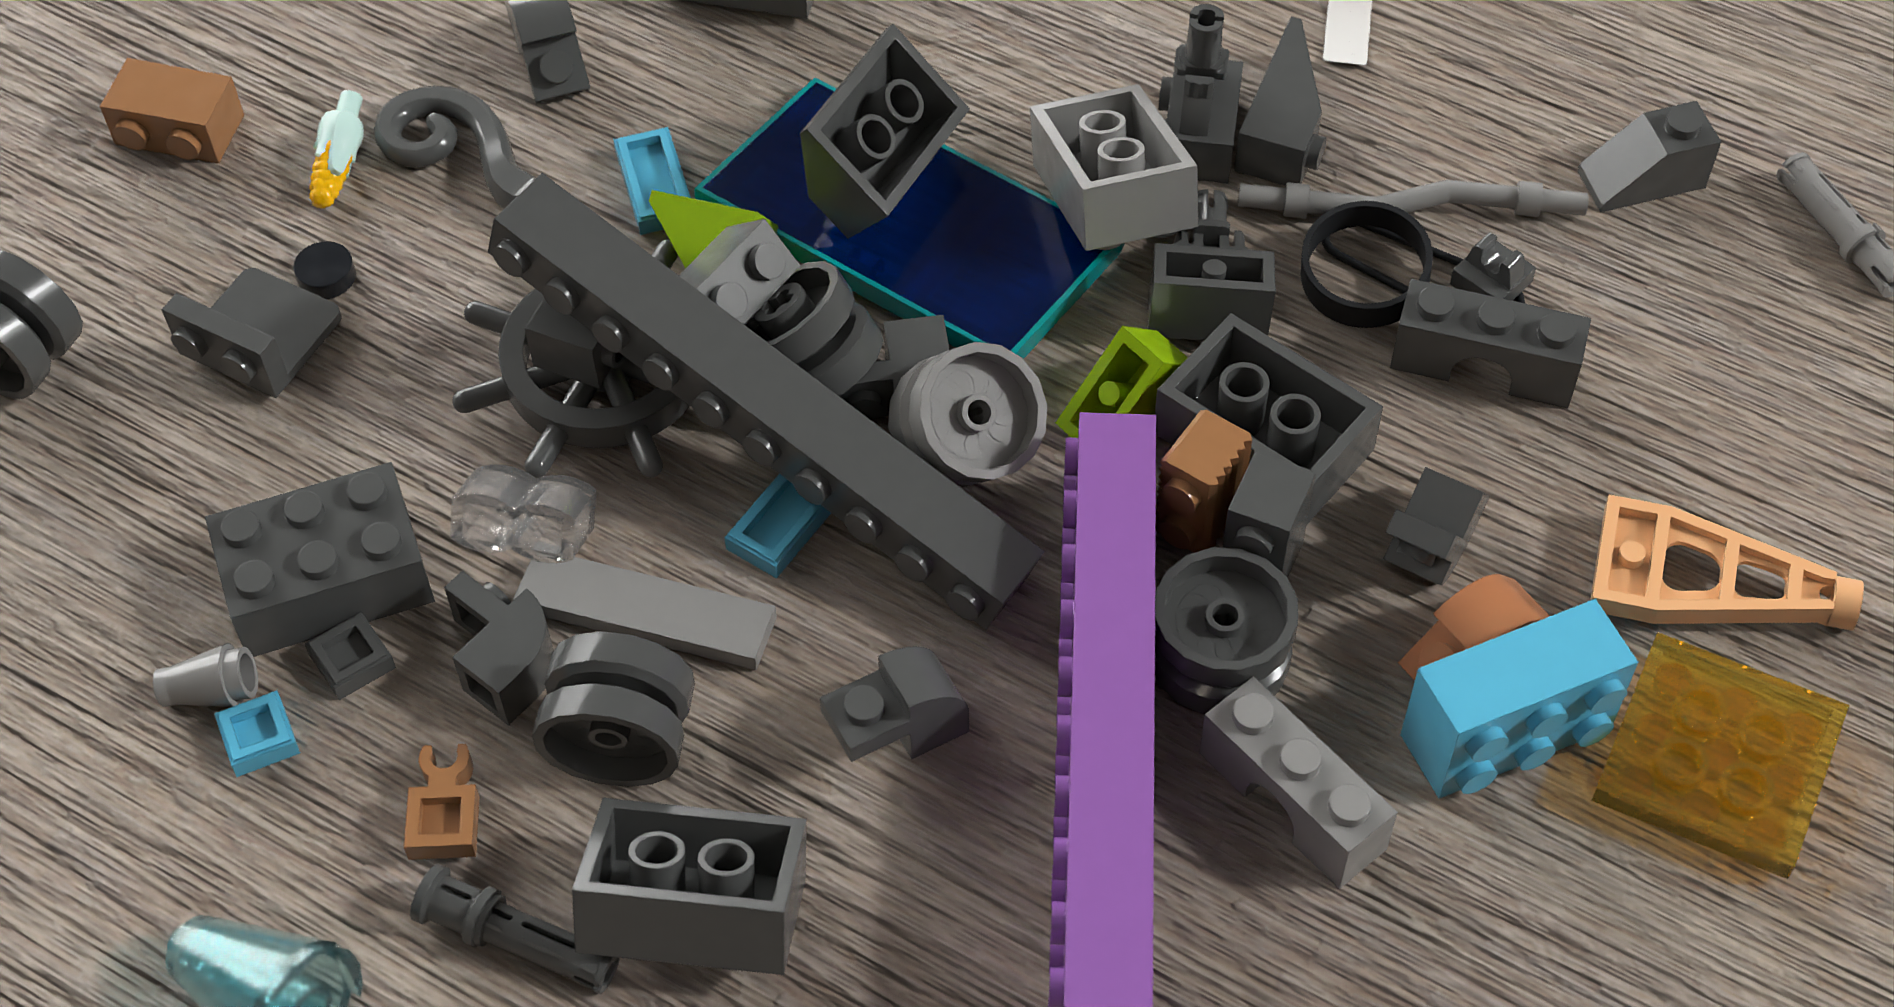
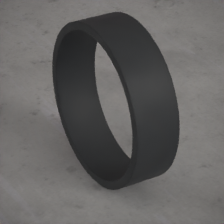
(1362, 214)

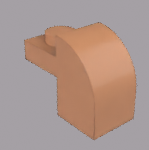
(1472, 617)

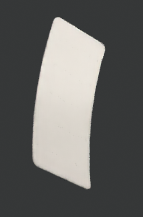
(1347, 31)

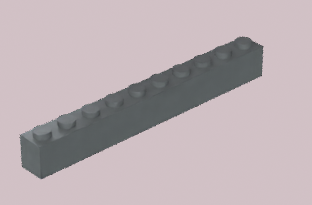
(763, 401)

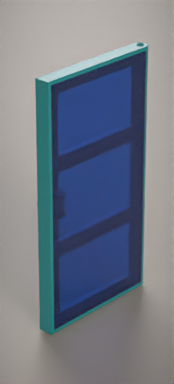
(952, 247)

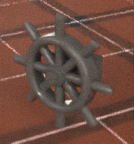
(567, 351)

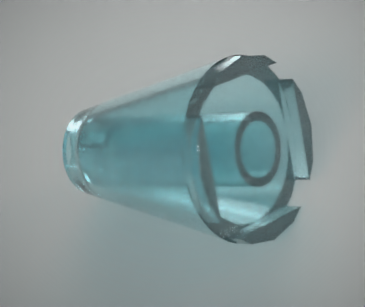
(259, 966)

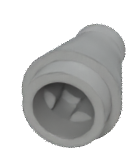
(209, 679)

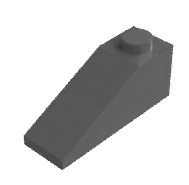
(1284, 119)

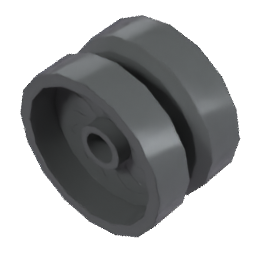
(35, 326)
(820, 326)
(1220, 624)
(614, 709)

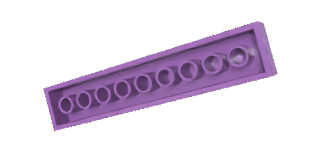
(1105, 719)

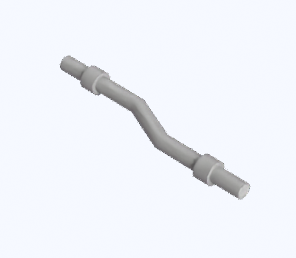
(1525, 198)

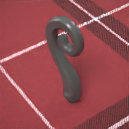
(497, 158)

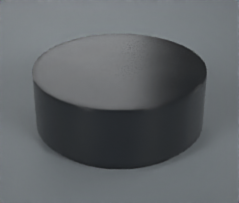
(325, 269)

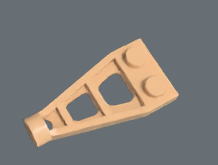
(1633, 560)

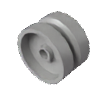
(970, 412)

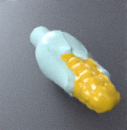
(336, 149)

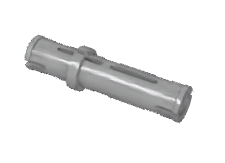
(1858, 239)

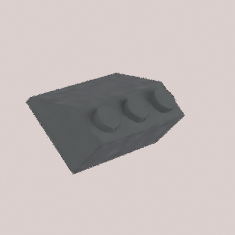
(877, 133)

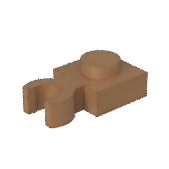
(444, 813)

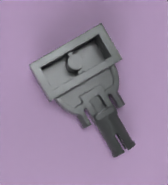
(1204, 95)
(1207, 280)

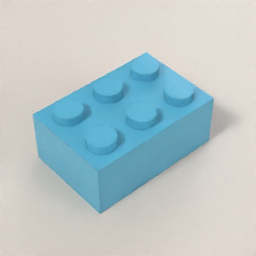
(1517, 699)

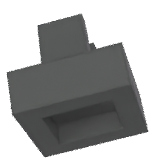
(1493, 270)

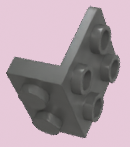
(255, 331)

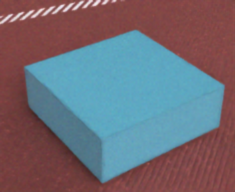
(256, 733)

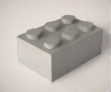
(1114, 167)

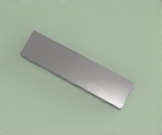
(652, 609)

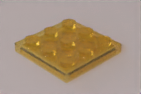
(1722, 755)

